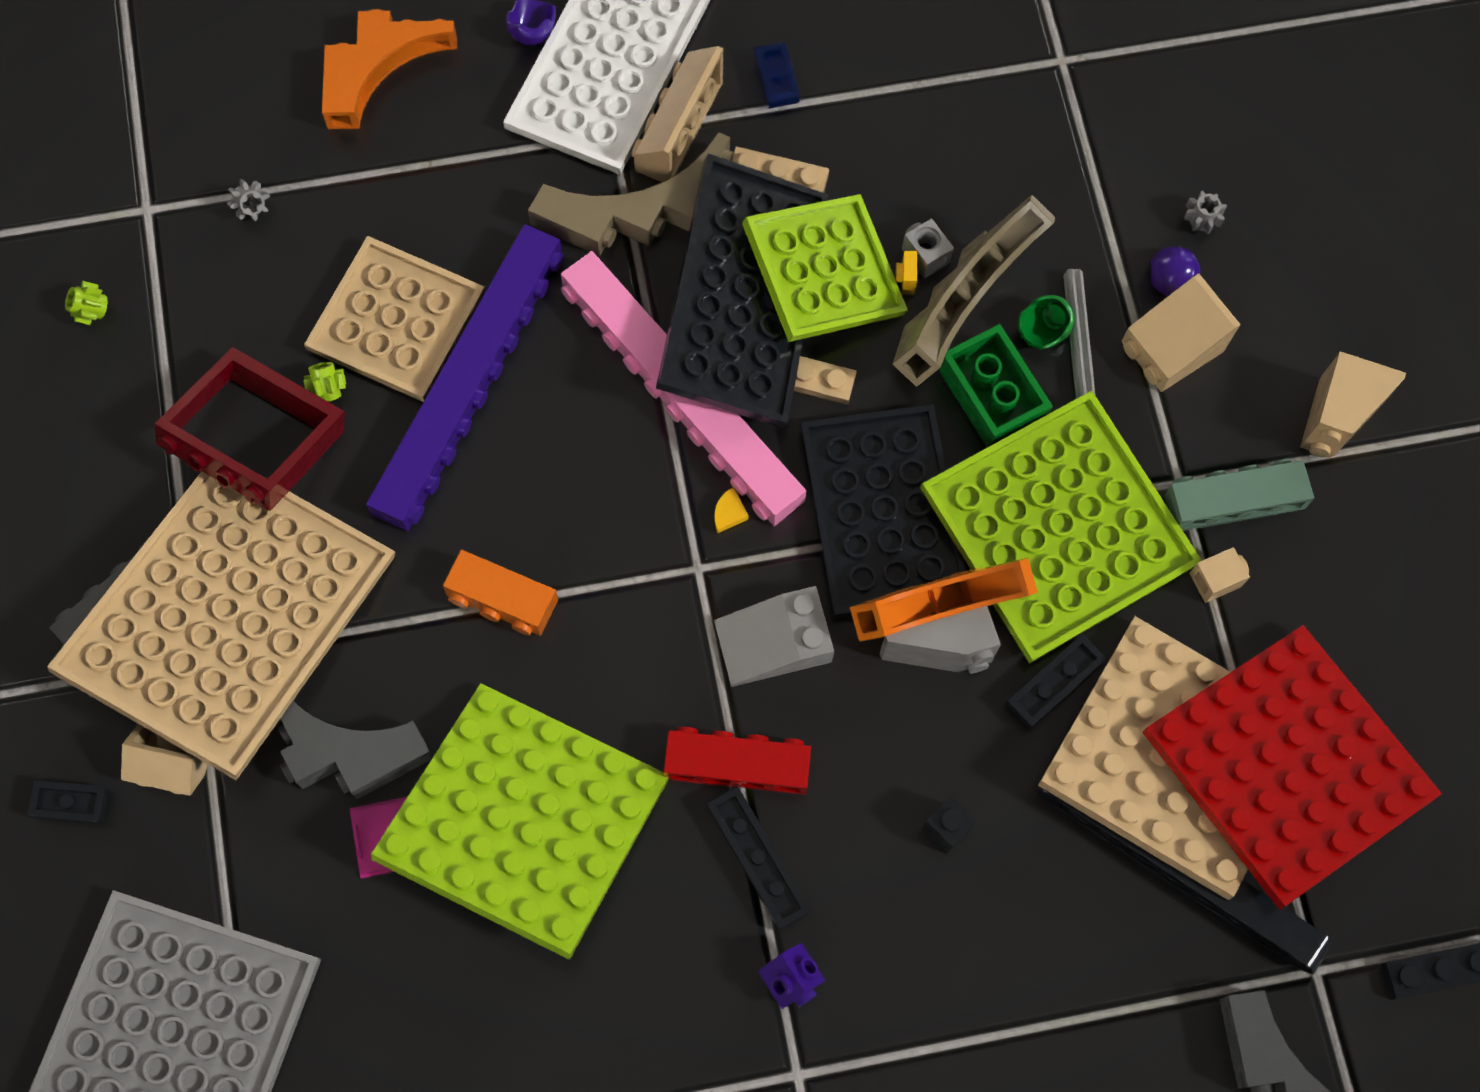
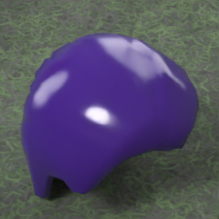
(531, 21)
(1172, 269)

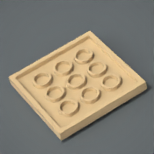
(395, 318)

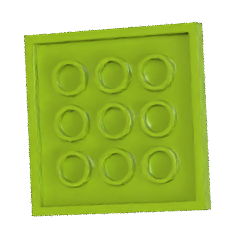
(824, 267)

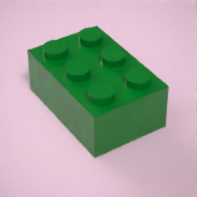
(994, 385)

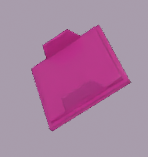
(369, 826)

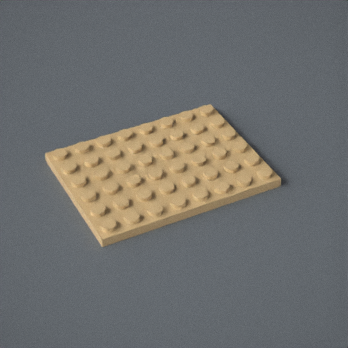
(222, 619)

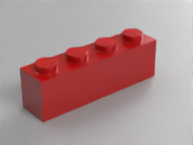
(737, 761)

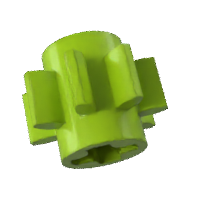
(86, 303)
(325, 381)

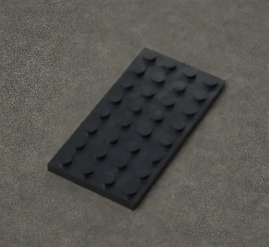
(723, 325)

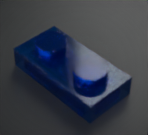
(777, 75)

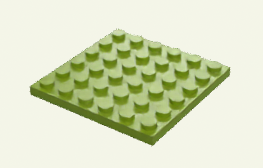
(1072, 506)
(521, 820)

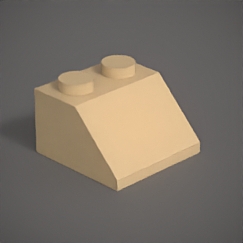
(159, 763)

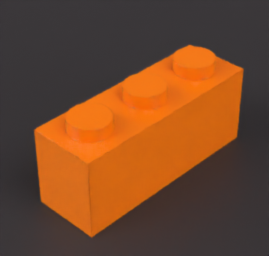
(500, 594)

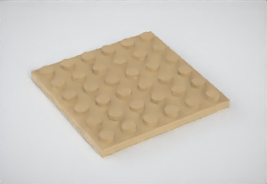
(1119, 776)

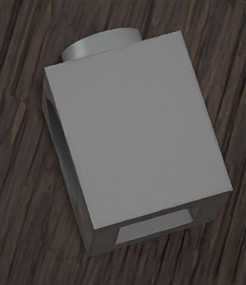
(928, 259)

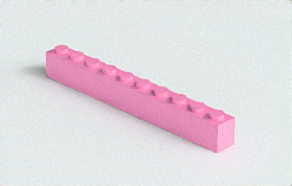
(722, 433)

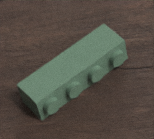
(1239, 495)

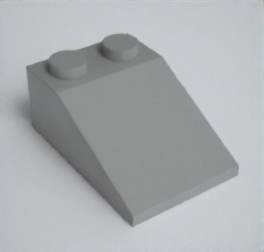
(775, 637)
(947, 644)

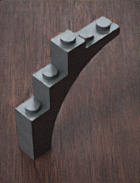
(1259, 1049)

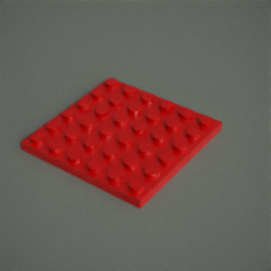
(1291, 765)

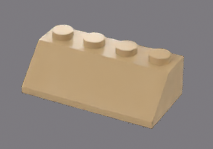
(680, 114)

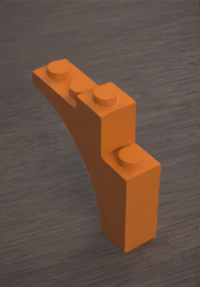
(381, 48)
(943, 598)

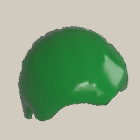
(1046, 321)

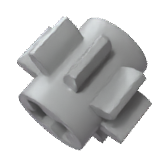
(256, 203)
(1205, 212)

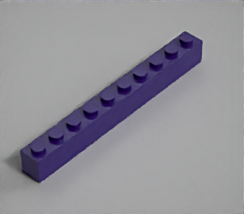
(465, 378)

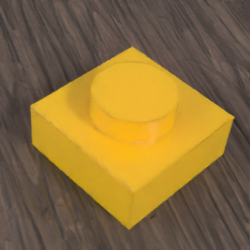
(907, 273)

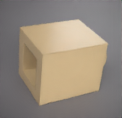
(1220, 574)

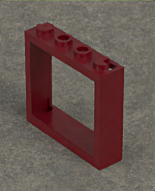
(274, 388)

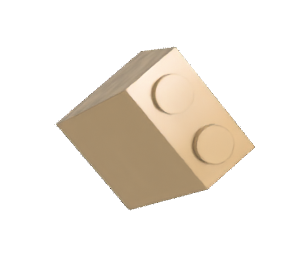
(1180, 333)
(1345, 401)

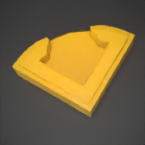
(729, 511)

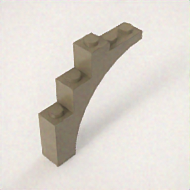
(641, 215)
(952, 299)

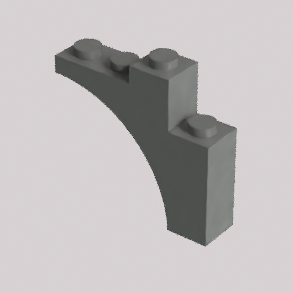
(363, 757)

